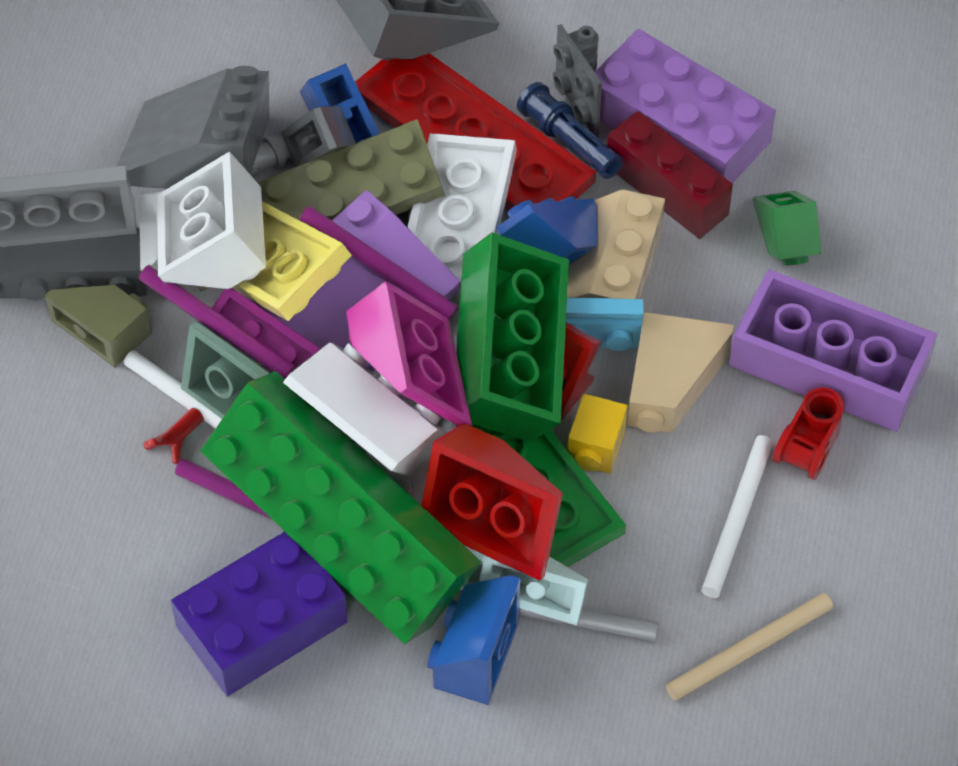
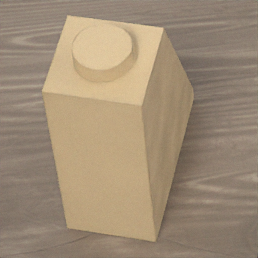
(673, 368)

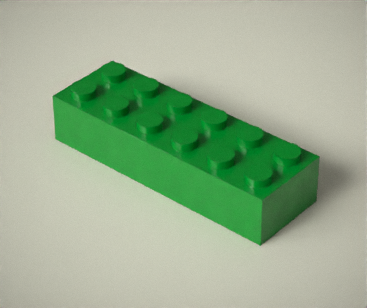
(340, 506)

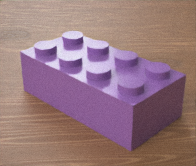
(686, 102)
(821, 340)

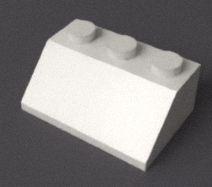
(211, 227)
(367, 408)

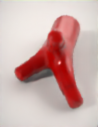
(177, 434)

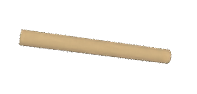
(749, 646)

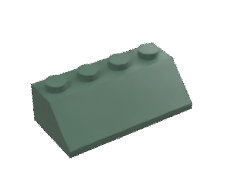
(217, 370)

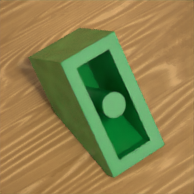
(788, 226)

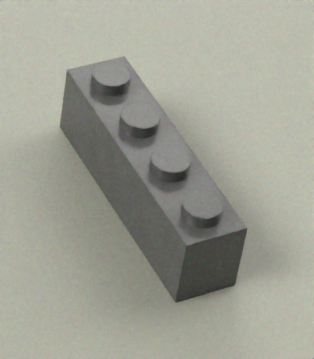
(37, 268)

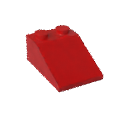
(492, 499)

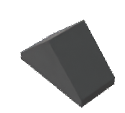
(317, 134)

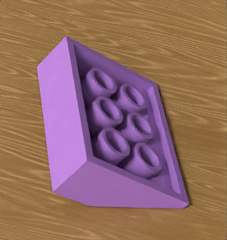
(373, 223)

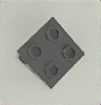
(576, 75)

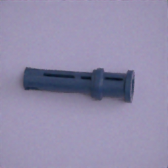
(558, 120)

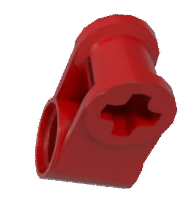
(807, 438)

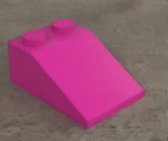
(410, 349)

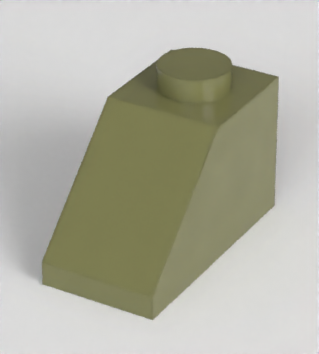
(101, 319)

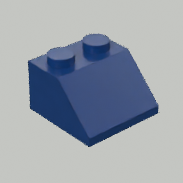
(476, 638)

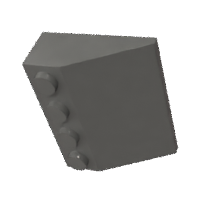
(417, 26)
(197, 126)

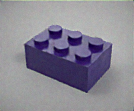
(259, 612)

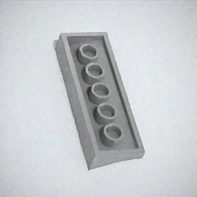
(66, 206)

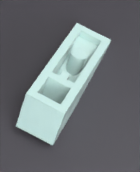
(555, 596)

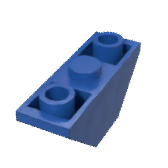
(558, 227)

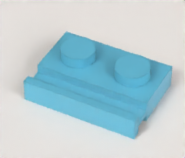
(609, 320)

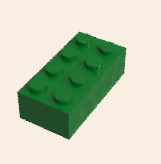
(512, 336)

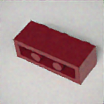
(666, 169)

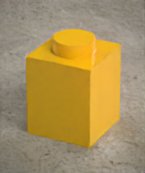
(597, 433)

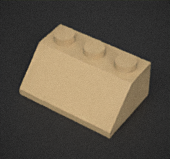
(625, 251)

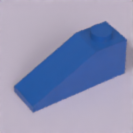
(339, 89)

